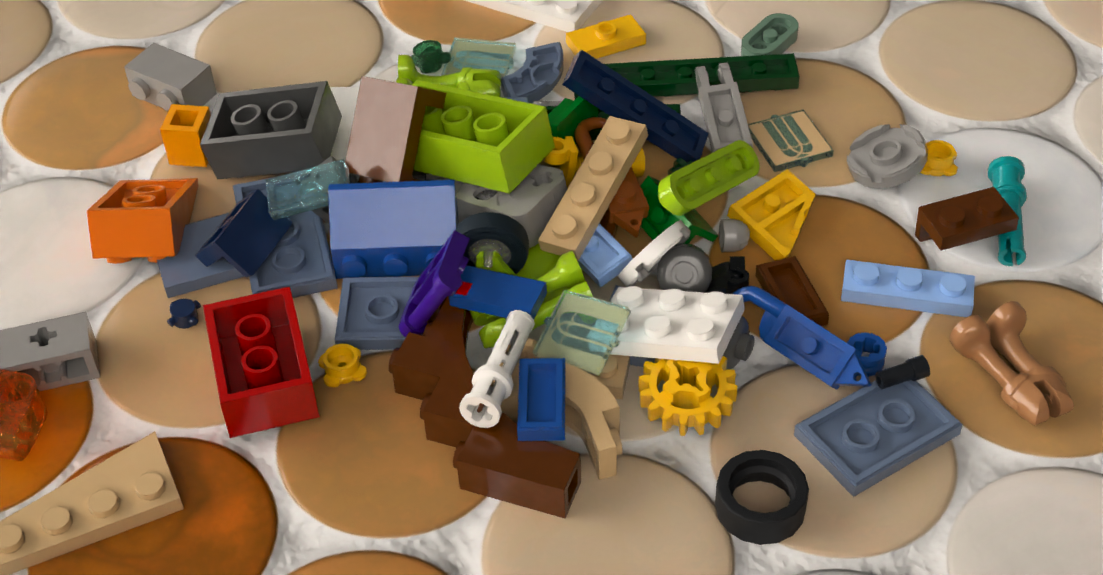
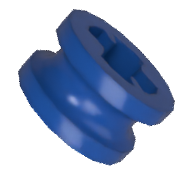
(875, 346)

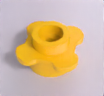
(940, 159)
(342, 365)

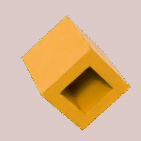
(183, 133)

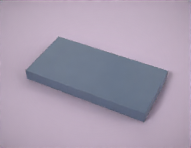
(299, 257)

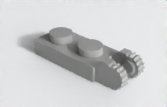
(722, 108)

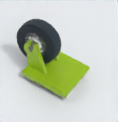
(503, 247)

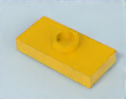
(607, 37)

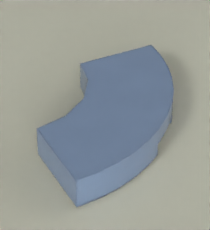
(537, 75)

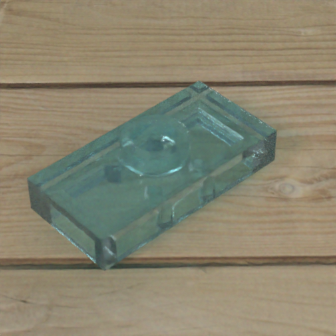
(304, 189)

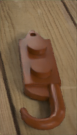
(629, 202)

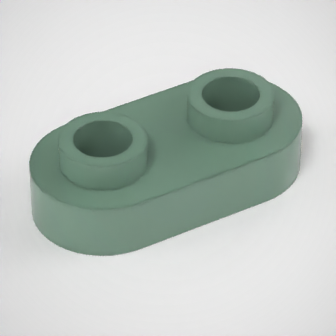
(770, 36)

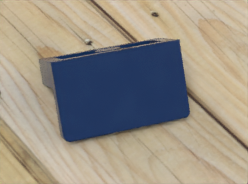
(245, 235)

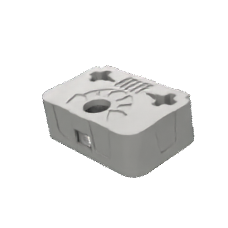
(529, 203)

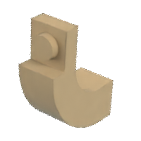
(589, 412)

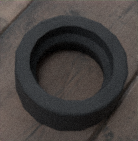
(753, 525)

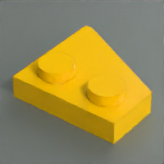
(775, 213)

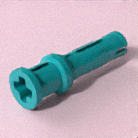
(1006, 178)

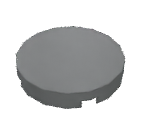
(887, 156)

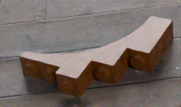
(490, 458)

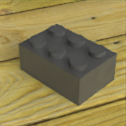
(271, 130)

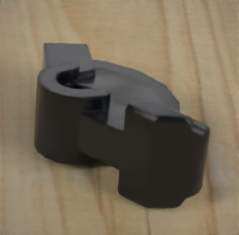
(729, 276)

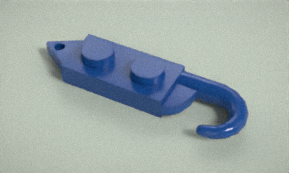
(806, 341)

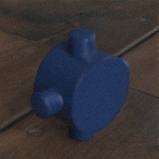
(184, 313)

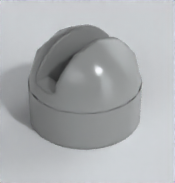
(733, 235)

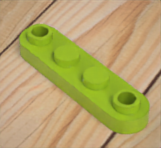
(708, 178)

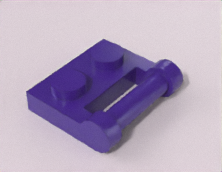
(436, 282)

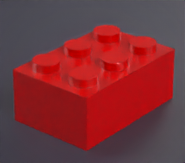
(260, 362)

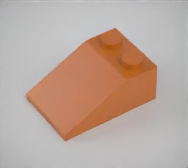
(141, 219)

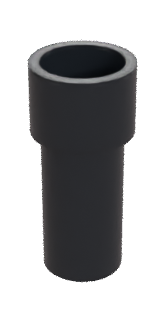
(912, 369)

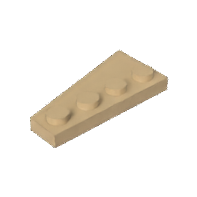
(95, 505)

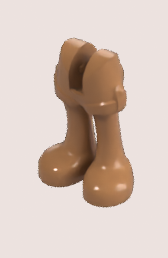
(1037, 388)

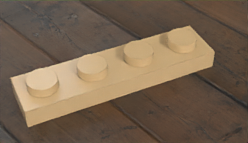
(593, 187)

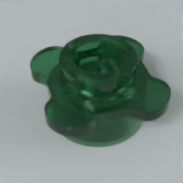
(429, 56)

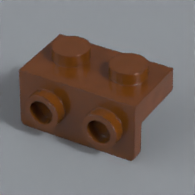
(965, 219)

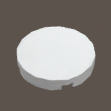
(648, 259)

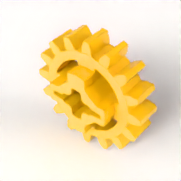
(687, 393)

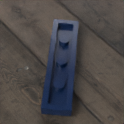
(629, 102)

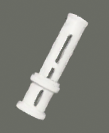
(514, 333)

